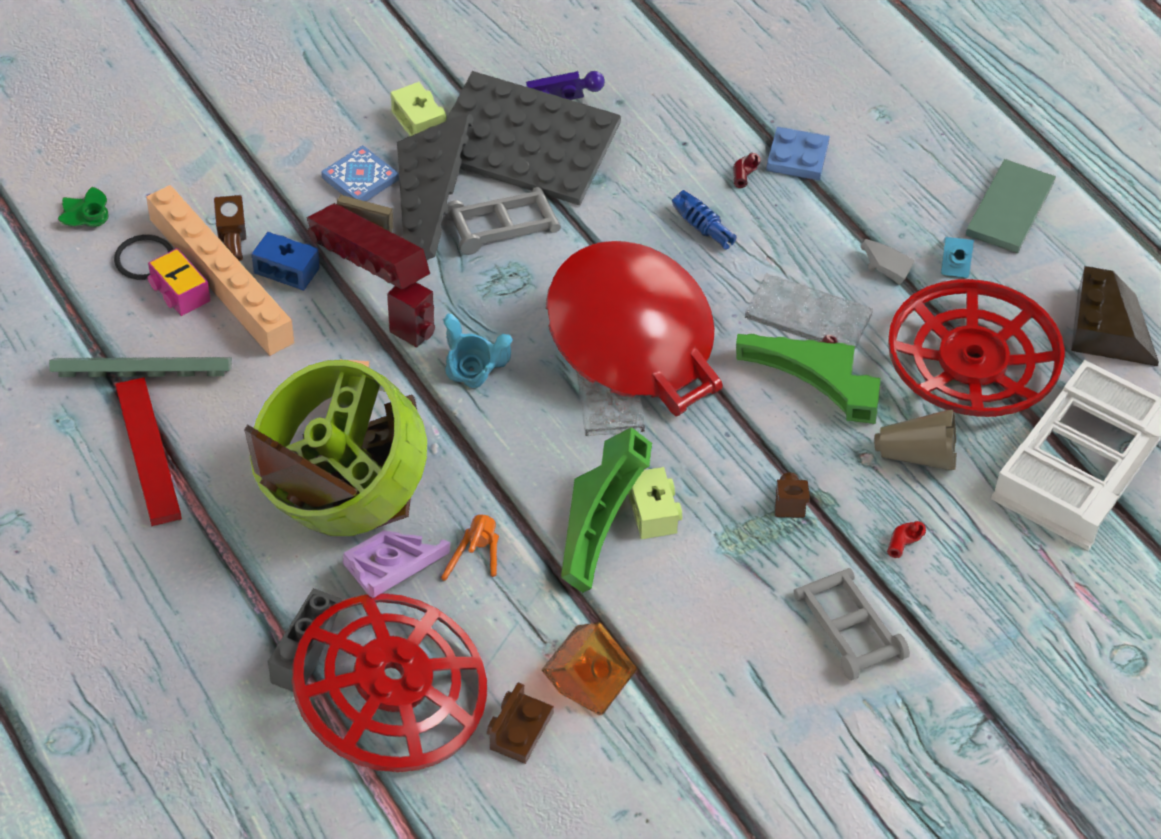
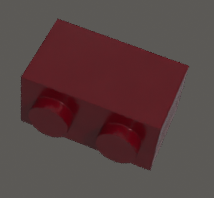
(411, 313)

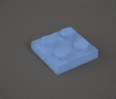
(798, 153)

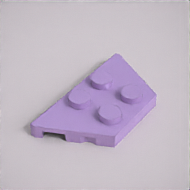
(390, 560)

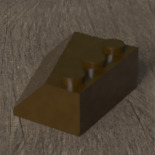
(1110, 319)

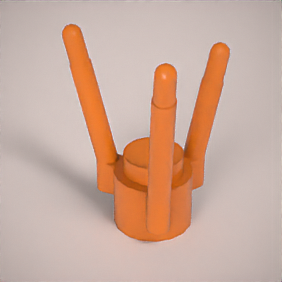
(479, 534)

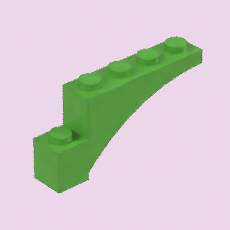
(822, 366)
(597, 500)

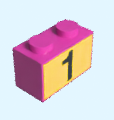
(178, 282)

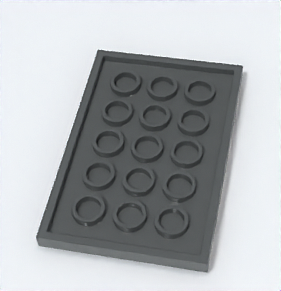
(533, 137)

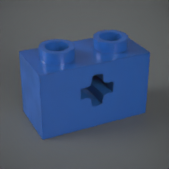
(285, 260)

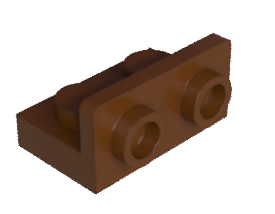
(519, 724)

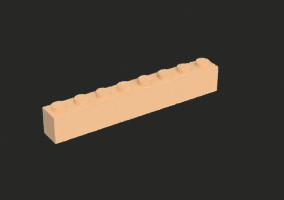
(221, 269)

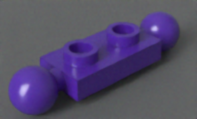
(569, 84)

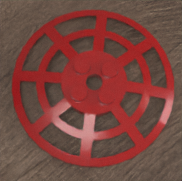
(976, 339)
(387, 693)

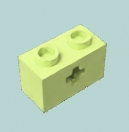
(416, 108)
(654, 504)

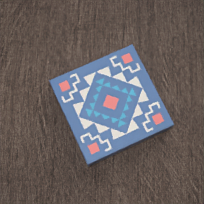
(360, 174)

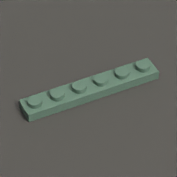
(128, 366)

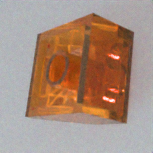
(590, 667)

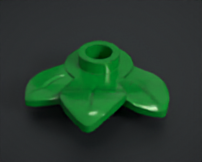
(85, 211)

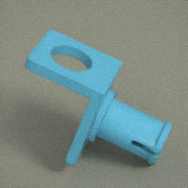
(957, 257)

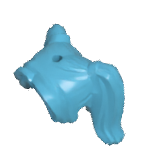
(473, 352)

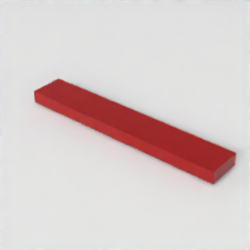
(148, 452)

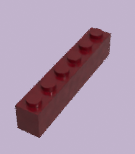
(368, 245)

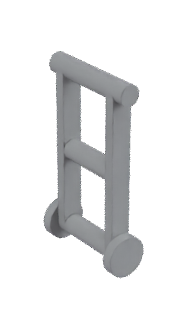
(472, 243)
(851, 664)

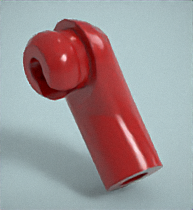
(905, 535)

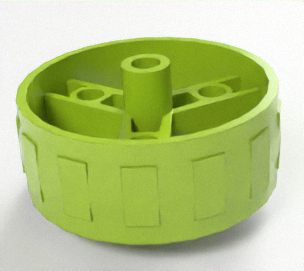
(353, 397)

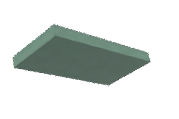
(1010, 206)

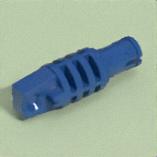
(703, 218)

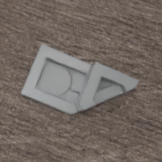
(887, 260)

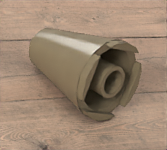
(921, 440)

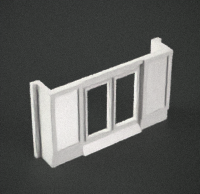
(1061, 494)

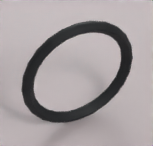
(131, 240)

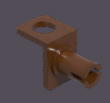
(231, 229)
(791, 496)

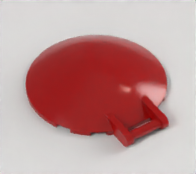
(633, 323)

